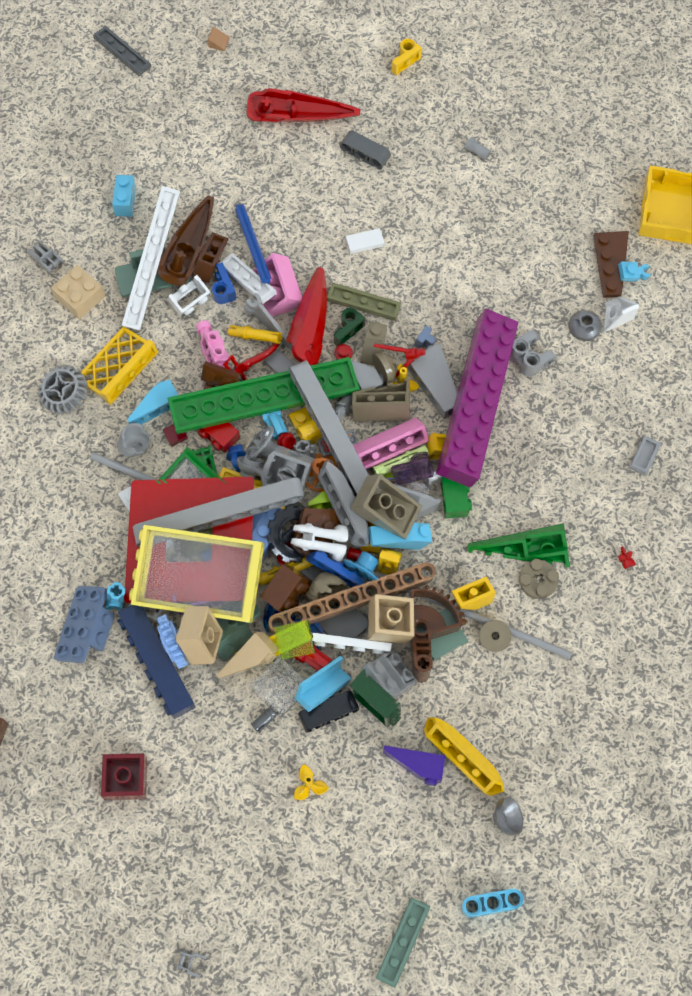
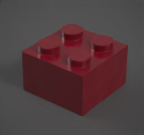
(124, 776)

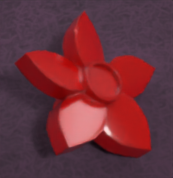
(626, 558)

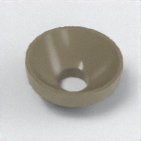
(385, 365)

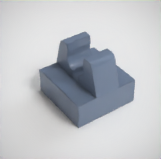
(425, 338)

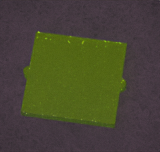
(294, 639)

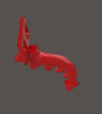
(247, 363)

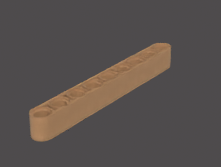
(360, 593)

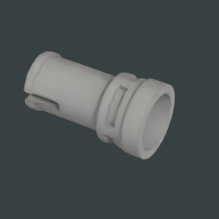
(474, 147)

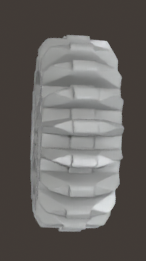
(55, 383)

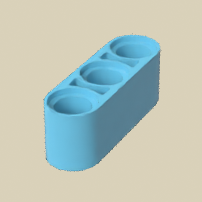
(502, 901)

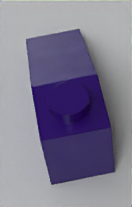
(420, 764)

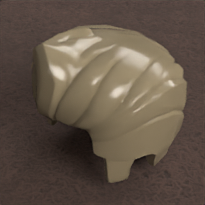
(325, 585)

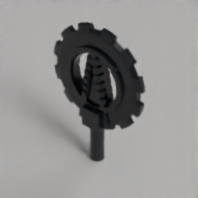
(278, 540)

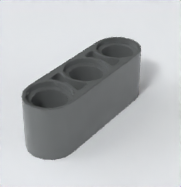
(366, 149)

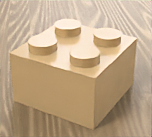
(78, 292)
(391, 619)
(199, 635)

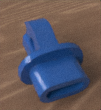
(234, 452)

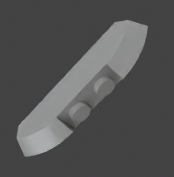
(342, 498)

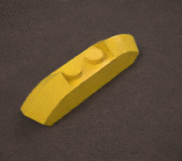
(464, 756)

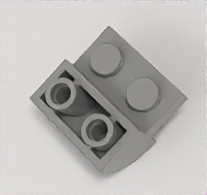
(391, 673)

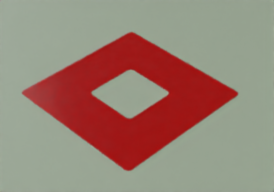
(156, 500)

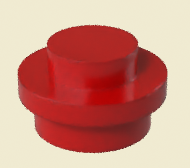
(343, 351)
(286, 440)

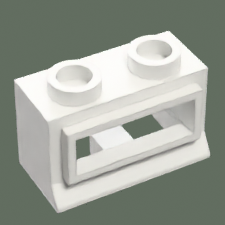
(184, 290)

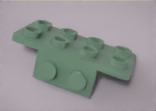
(127, 273)
(234, 635)

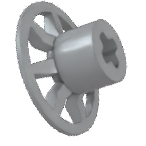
(264, 445)

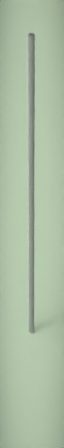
(468, 613)

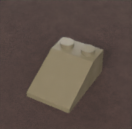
(386, 505)

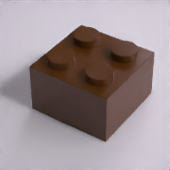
(286, 588)

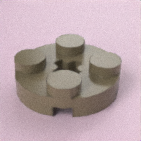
(549, 576)

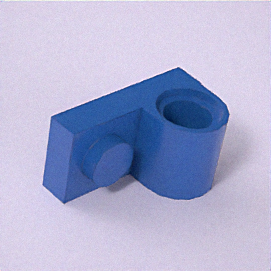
(223, 285)

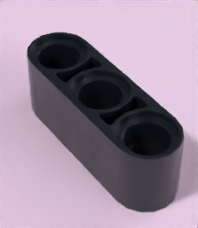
(331, 709)

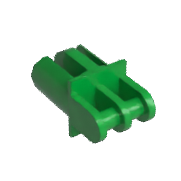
(208, 459)

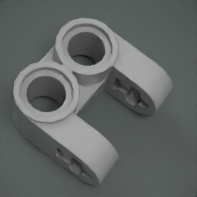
(527, 356)

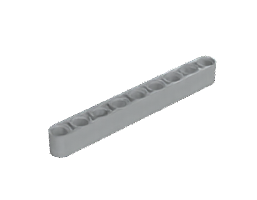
(329, 425)
(229, 508)

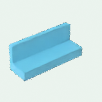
(322, 685)

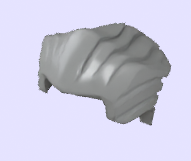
(133, 440)

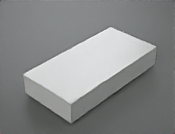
(365, 241)

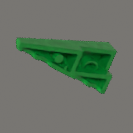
(541, 543)

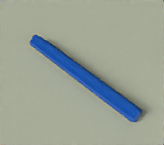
(253, 244)

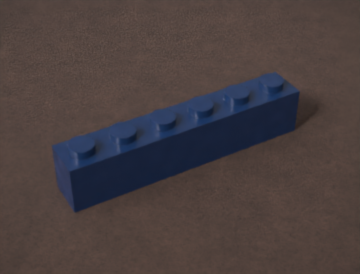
(156, 660)

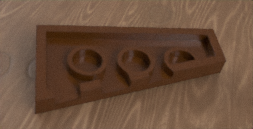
(610, 251)

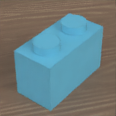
(124, 195)

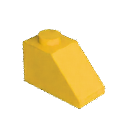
(475, 594)

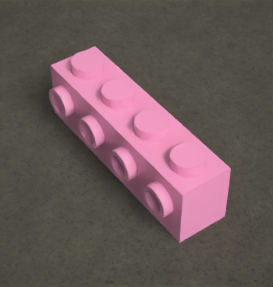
(391, 442)

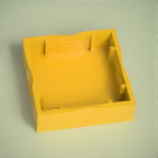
(667, 205)

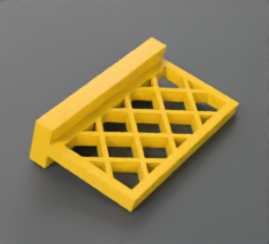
(127, 371)

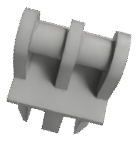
(45, 256)

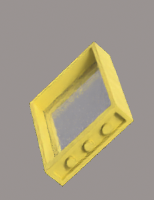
(195, 571)

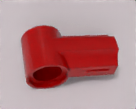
(316, 660)

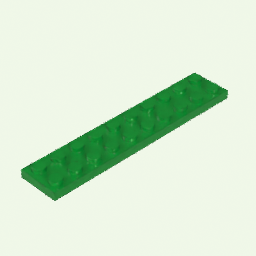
(256, 396)

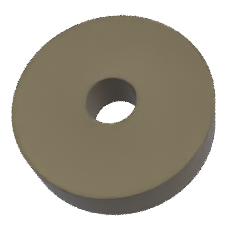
(486, 635)

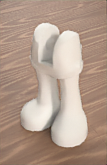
(339, 534)

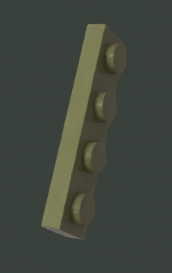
(364, 301)

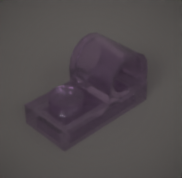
(415, 470)

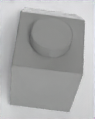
(367, 376)

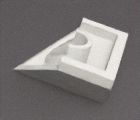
(619, 312)

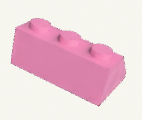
(285, 284)

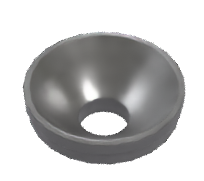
(582, 331)
(508, 816)

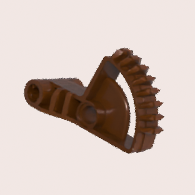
(435, 627)

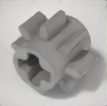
(306, 448)

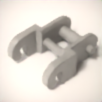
(180, 965)

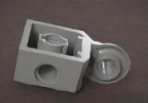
(280, 466)

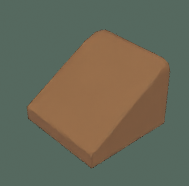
(218, 39)

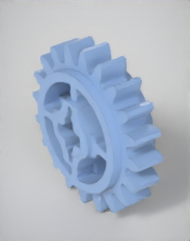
(168, 639)

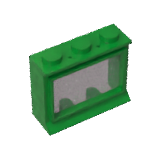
(189, 466)

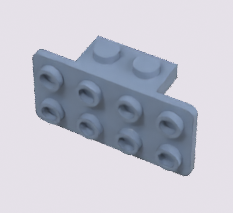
(85, 625)

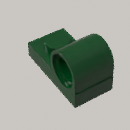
(349, 328)

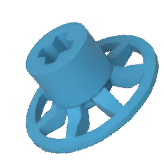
(366, 564)

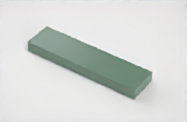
(403, 942)

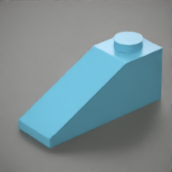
(154, 403)
(417, 538)

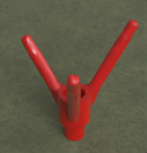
(410, 354)

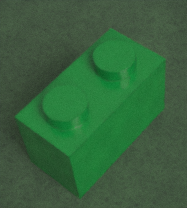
(455, 499)

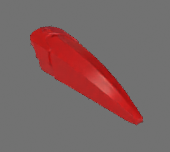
(290, 106)
(309, 321)

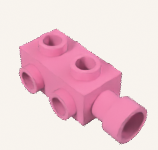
(213, 342)

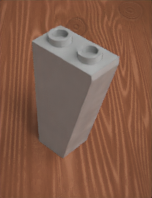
(435, 379)

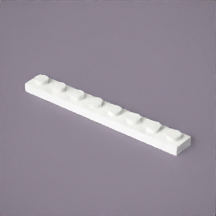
(150, 258)

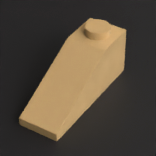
(255, 652)

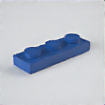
(335, 567)

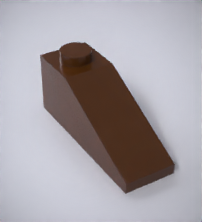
(209, 257)

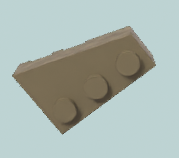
(382, 403)

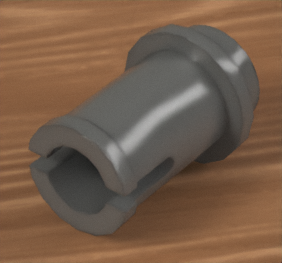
(263, 720)

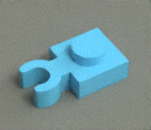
(631, 272)

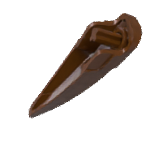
(185, 245)

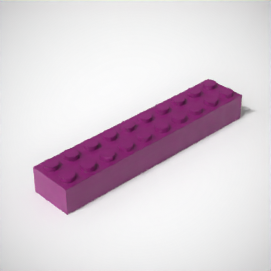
(477, 398)

